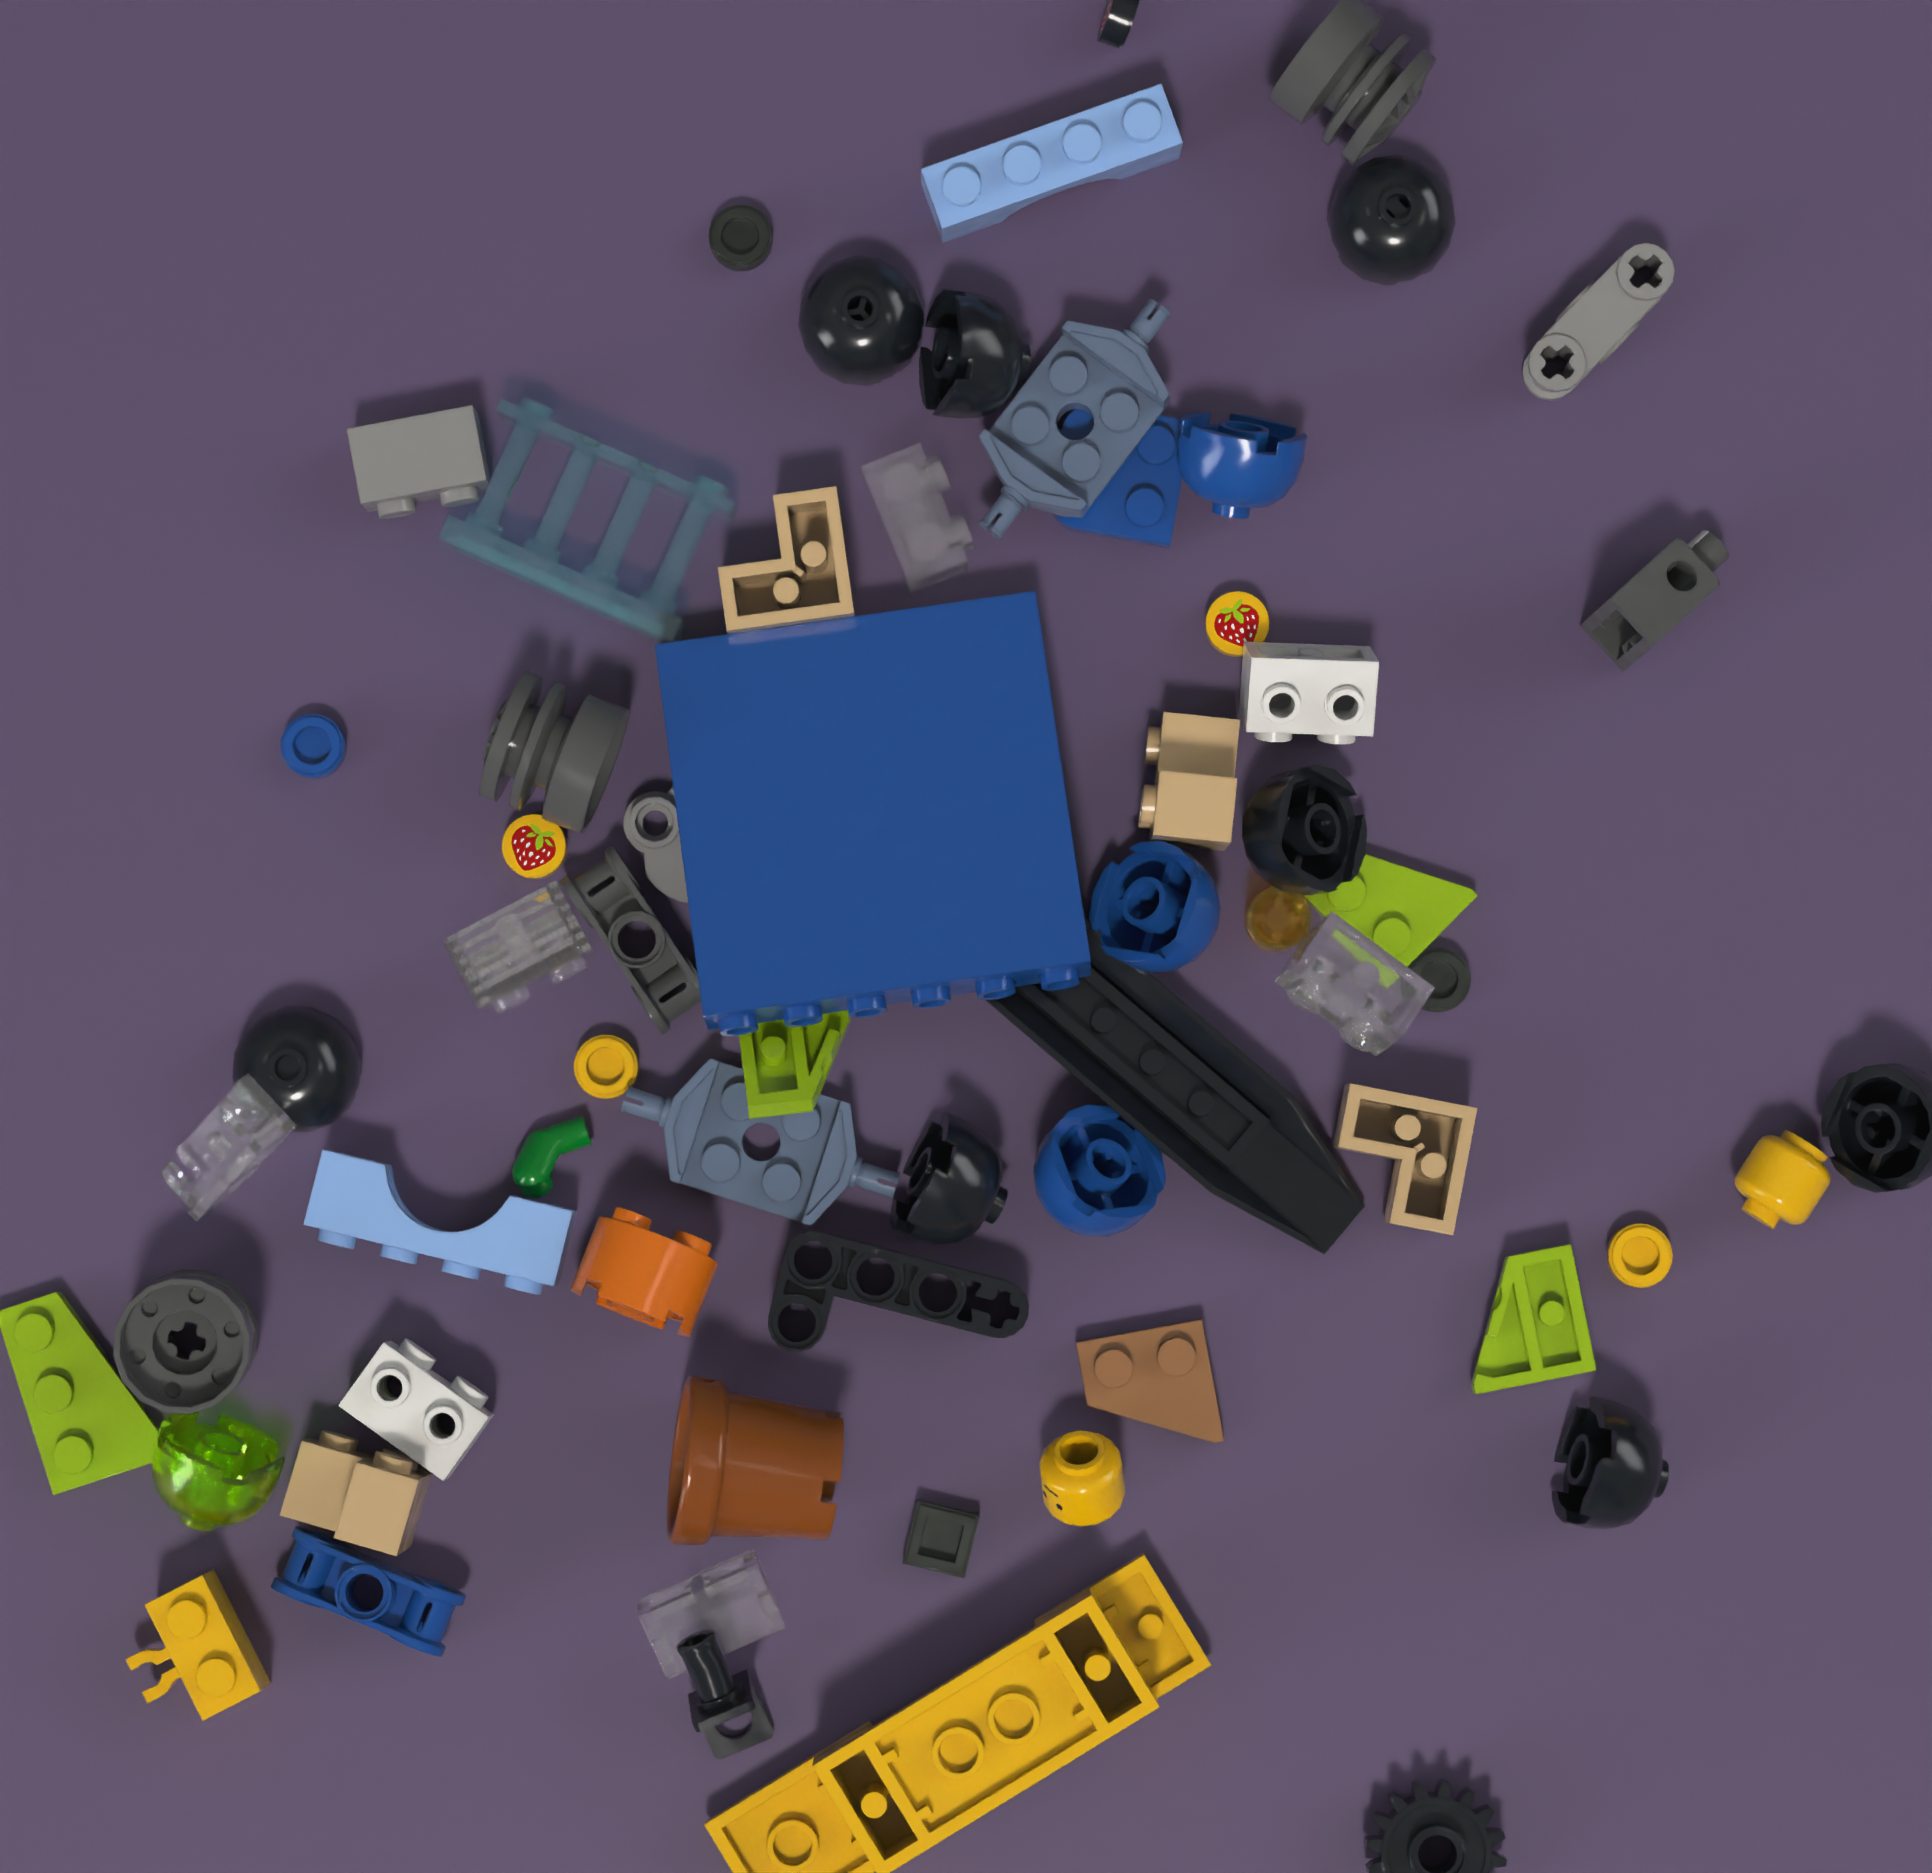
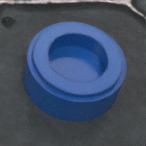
(313, 746)

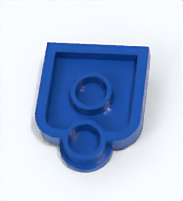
(1144, 492)

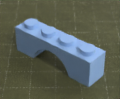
(1076, 150)
(361, 1201)

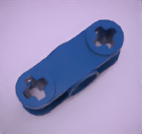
(331, 1586)

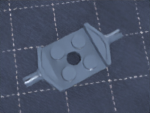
(1088, 371)
(707, 1152)

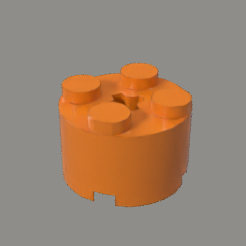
(646, 1272)

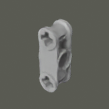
(1598, 321)

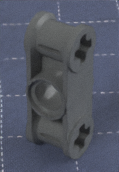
(610, 913)

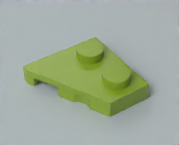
(1395, 906)
(789, 1064)
(1534, 1323)

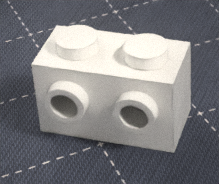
(1308, 691)
(413, 1417)

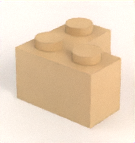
(809, 578)
(1193, 781)
(1428, 1146)
(357, 1494)

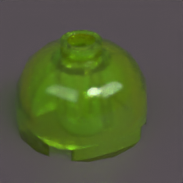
(213, 1471)

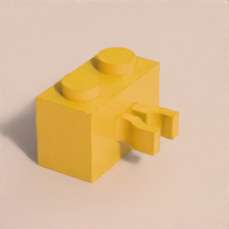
(205, 1646)

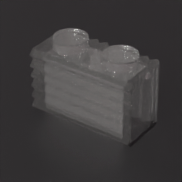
(519, 947)

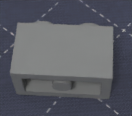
(419, 461)

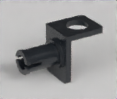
(721, 1696)

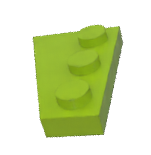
(73, 1395)

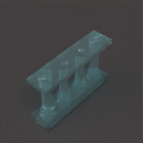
(539, 557)

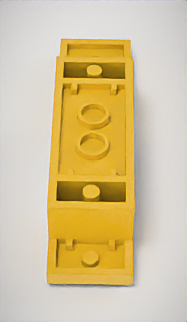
(972, 1739)

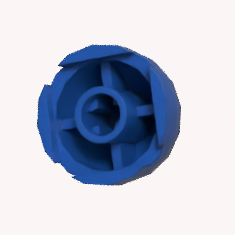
(1239, 461)
(1155, 908)
(1097, 1173)

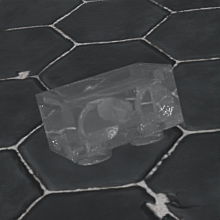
(915, 517)
(1353, 985)

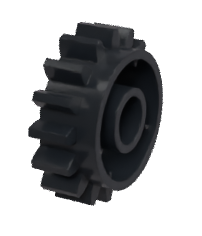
(1430, 1815)

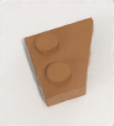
(1154, 1378)

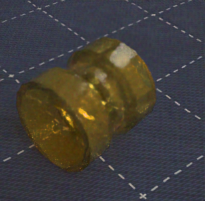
(1284, 914)

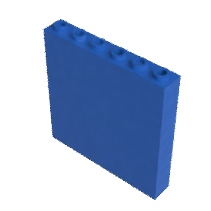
(872, 813)

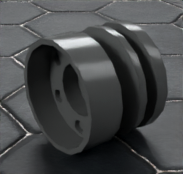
(1352, 79)
(553, 752)
(153, 1359)

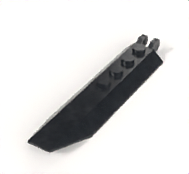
(1190, 1095)

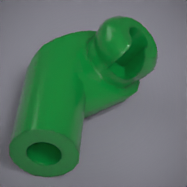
(540, 1152)

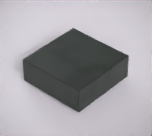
(941, 1538)

